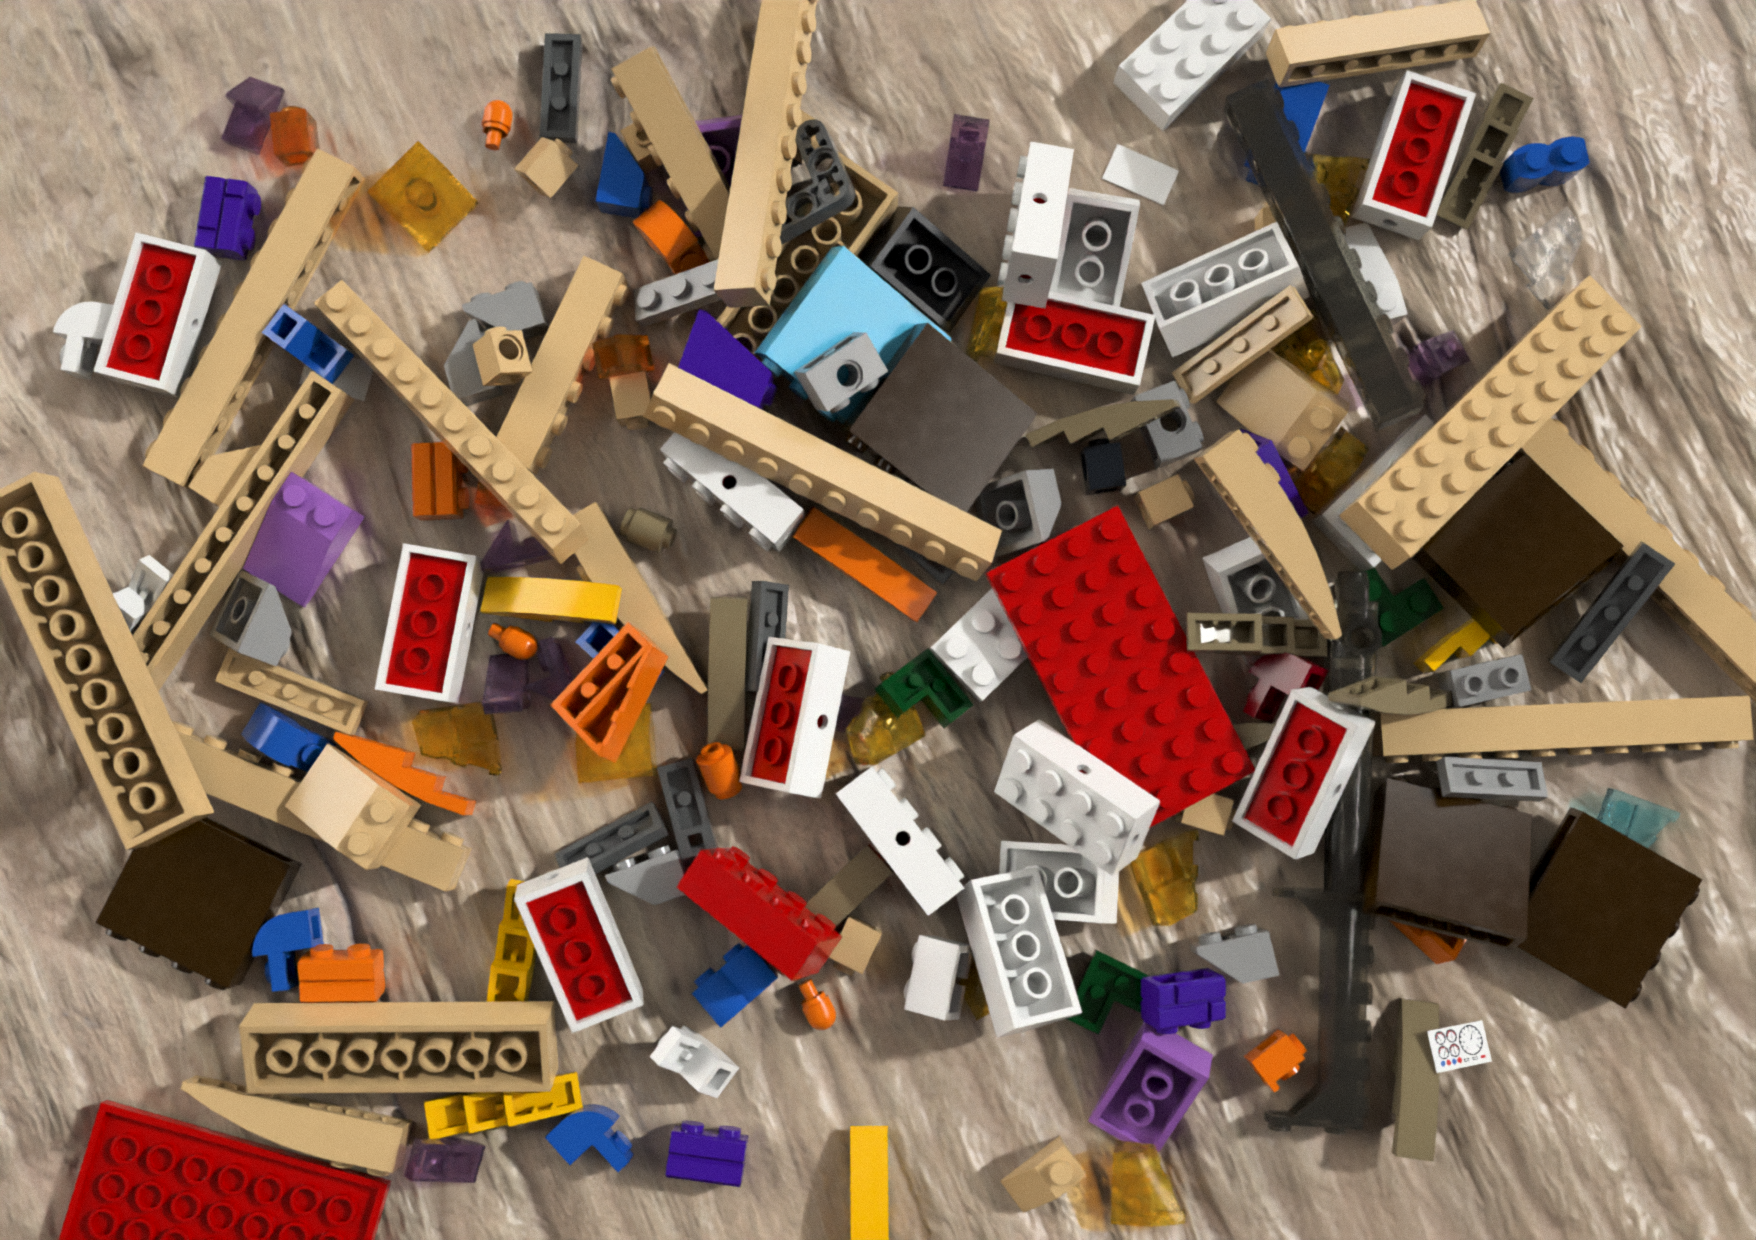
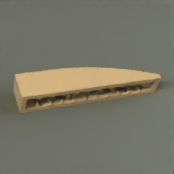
(1271, 522)
(608, 562)
(309, 1125)

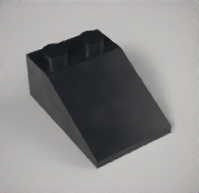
(925, 267)

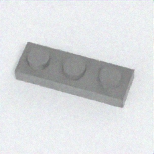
(676, 294)
(1491, 779)

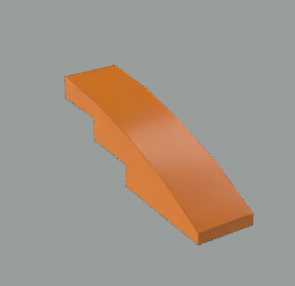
(864, 564)
(395, 767)

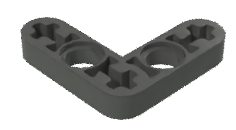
(820, 192)

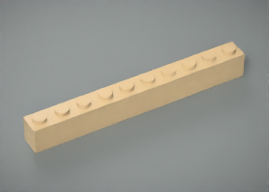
(765, 153)
(239, 347)
(452, 422)
(822, 473)
(233, 528)
(1687, 592)
(1564, 726)
(267, 789)

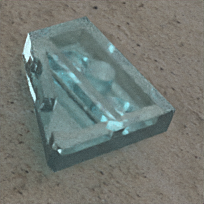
(1635, 816)

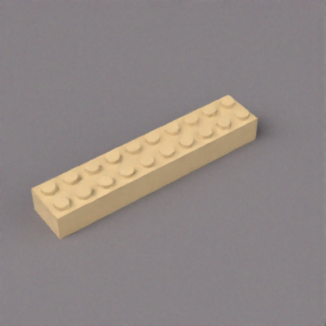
(1489, 423)
(95, 665)

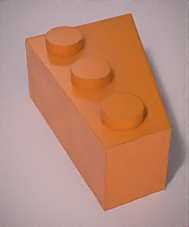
(612, 691)

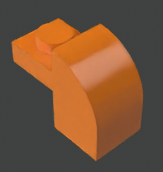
(670, 238)

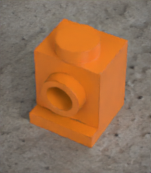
(1276, 1058)

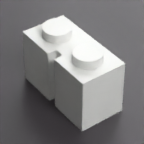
(933, 975)

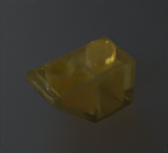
(1330, 469)

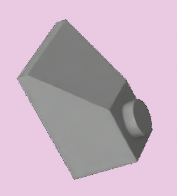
(1020, 507)
(253, 620)

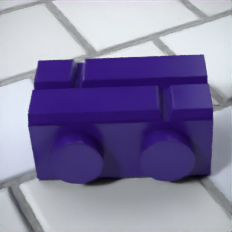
(227, 218)
(1183, 1000)
(707, 1154)

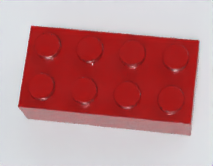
(760, 911)

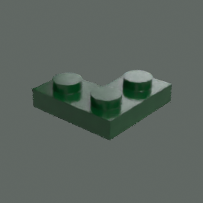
(1405, 609)
(926, 681)
(1101, 985)

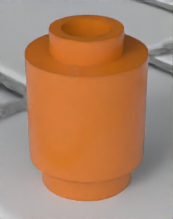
(720, 770)

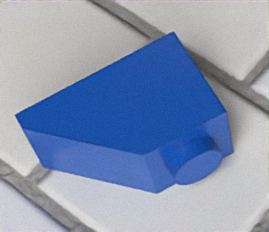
(622, 182)

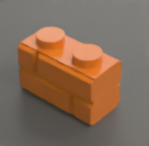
(437, 483)
(341, 974)

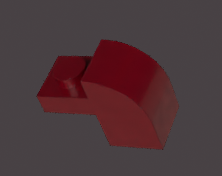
(1277, 677)

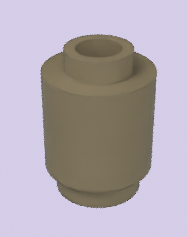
(648, 529)

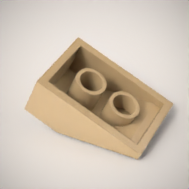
(1284, 406)
(352, 808)

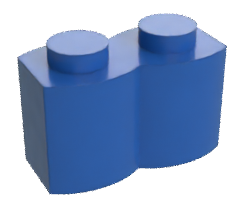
(1544, 164)
(734, 984)

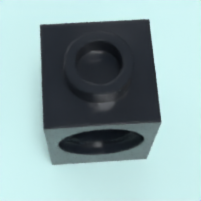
(1102, 467)

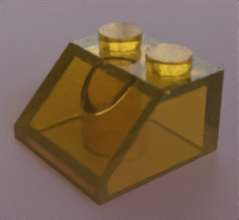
(423, 197)
(635, 760)

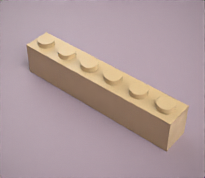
(1376, 42)
(676, 143)
(562, 362)

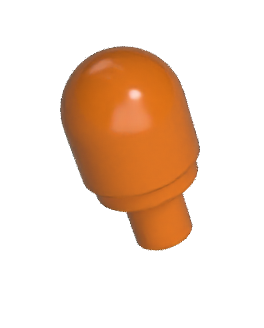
(496, 123)
(514, 641)
(817, 1006)

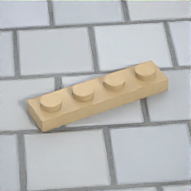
(1242, 344)
(292, 692)

